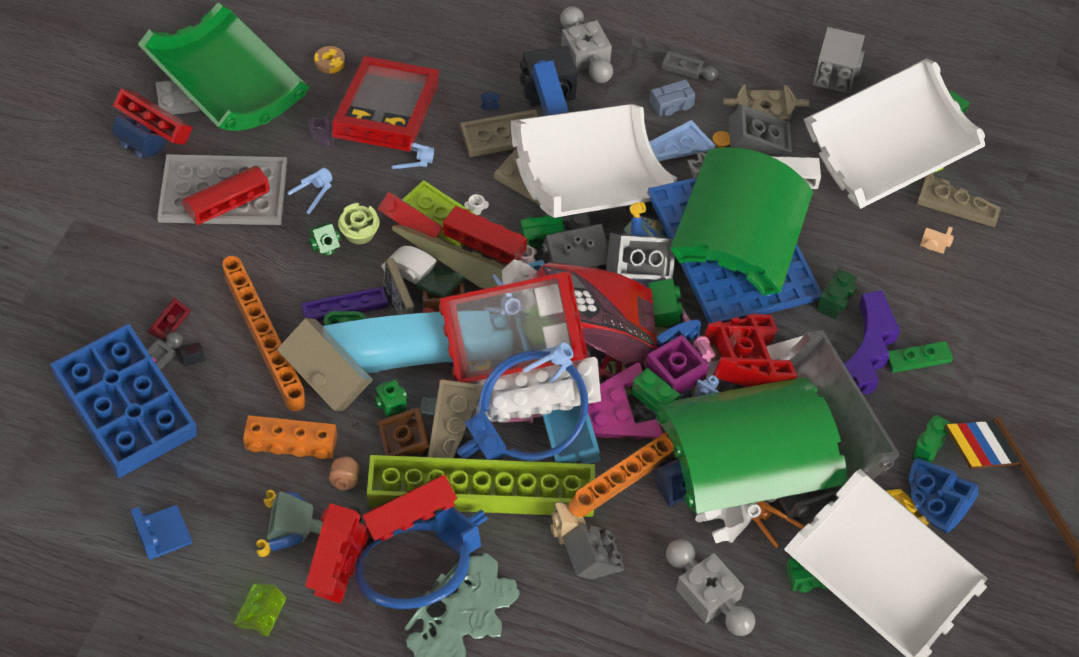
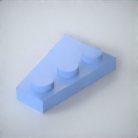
(681, 142)

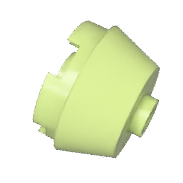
(358, 223)

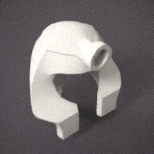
(735, 520)

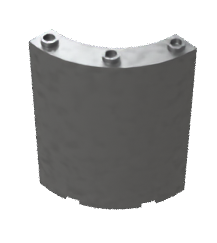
(861, 433)

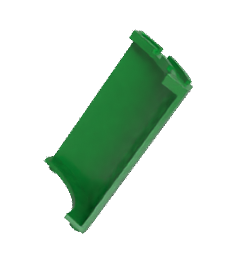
(226, 70)
(744, 216)
(754, 444)

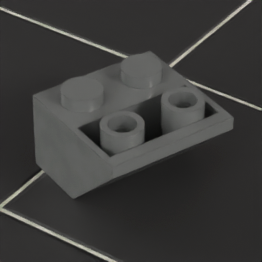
(593, 551)

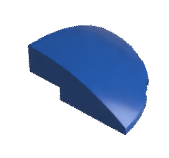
(940, 494)

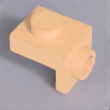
(936, 240)

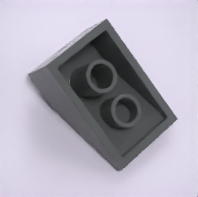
(759, 132)
(640, 256)

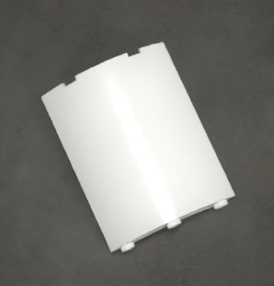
(893, 133)
(587, 159)
(887, 566)

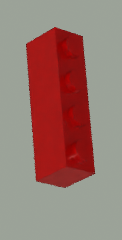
(153, 116)
(484, 235)
(410, 506)

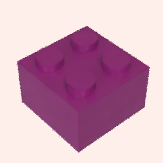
(678, 364)

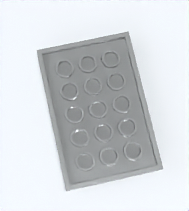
(193, 173)

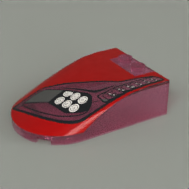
(612, 311)

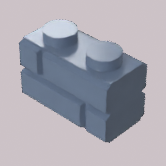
(672, 98)

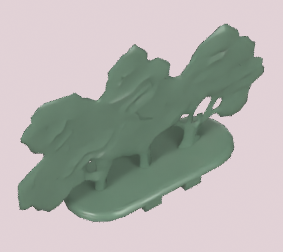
(466, 612)

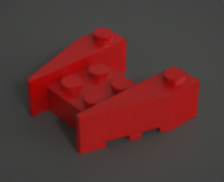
(745, 352)
(336, 552)

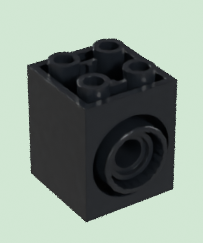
(564, 67)

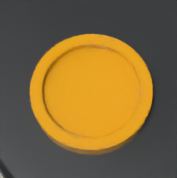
(721, 139)

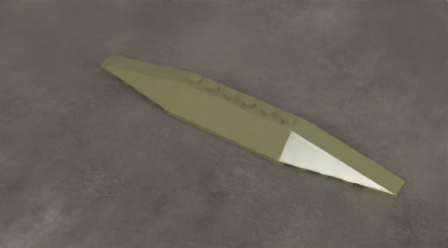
(468, 264)

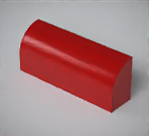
(226, 195)

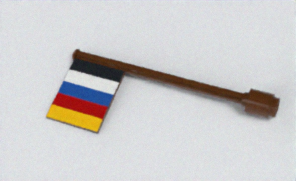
(991, 445)

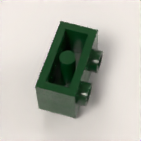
(837, 293)

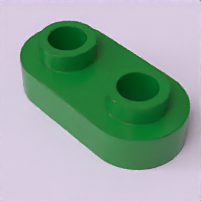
(342, 316)

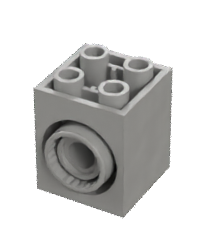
(839, 60)

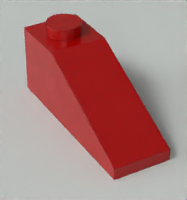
(408, 215)

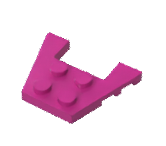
(613, 414)

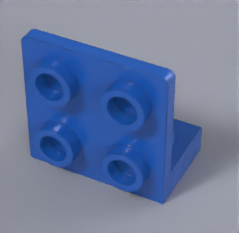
(161, 531)

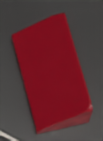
(169, 319)

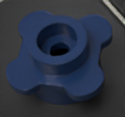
(490, 96)

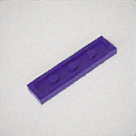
(357, 301)

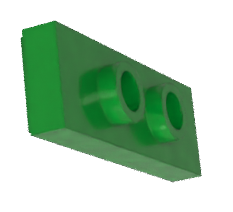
(919, 357)

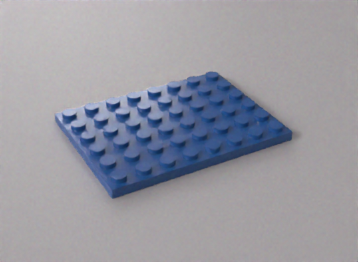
(720, 290)

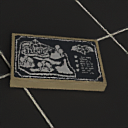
(396, 289)

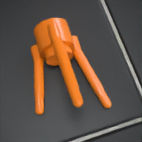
(766, 511)

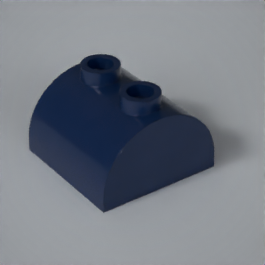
(137, 136)
(671, 482)

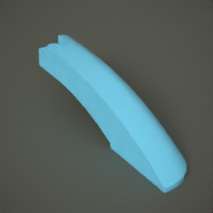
(393, 340)

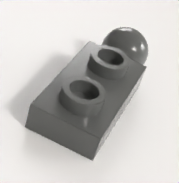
(688, 66)
(164, 351)

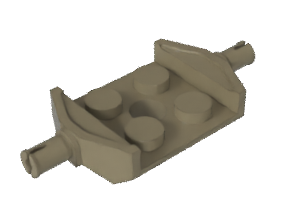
(780, 102)

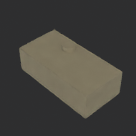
(324, 364)

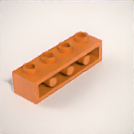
(290, 437)

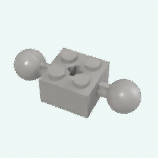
(586, 44)
(710, 588)

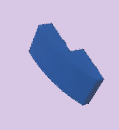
(688, 329)

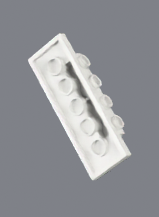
(532, 393)

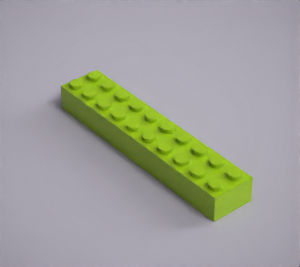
(482, 484)

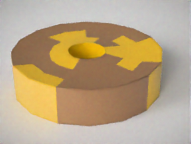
(329, 59)

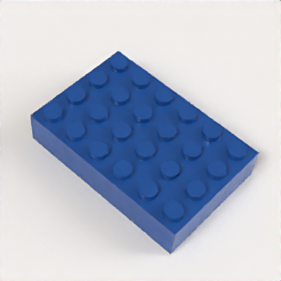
(123, 400)

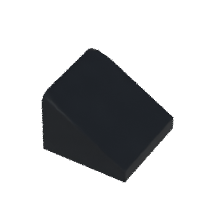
(192, 354)

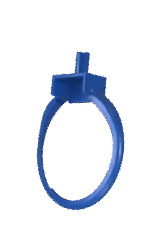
(485, 434)
(451, 528)

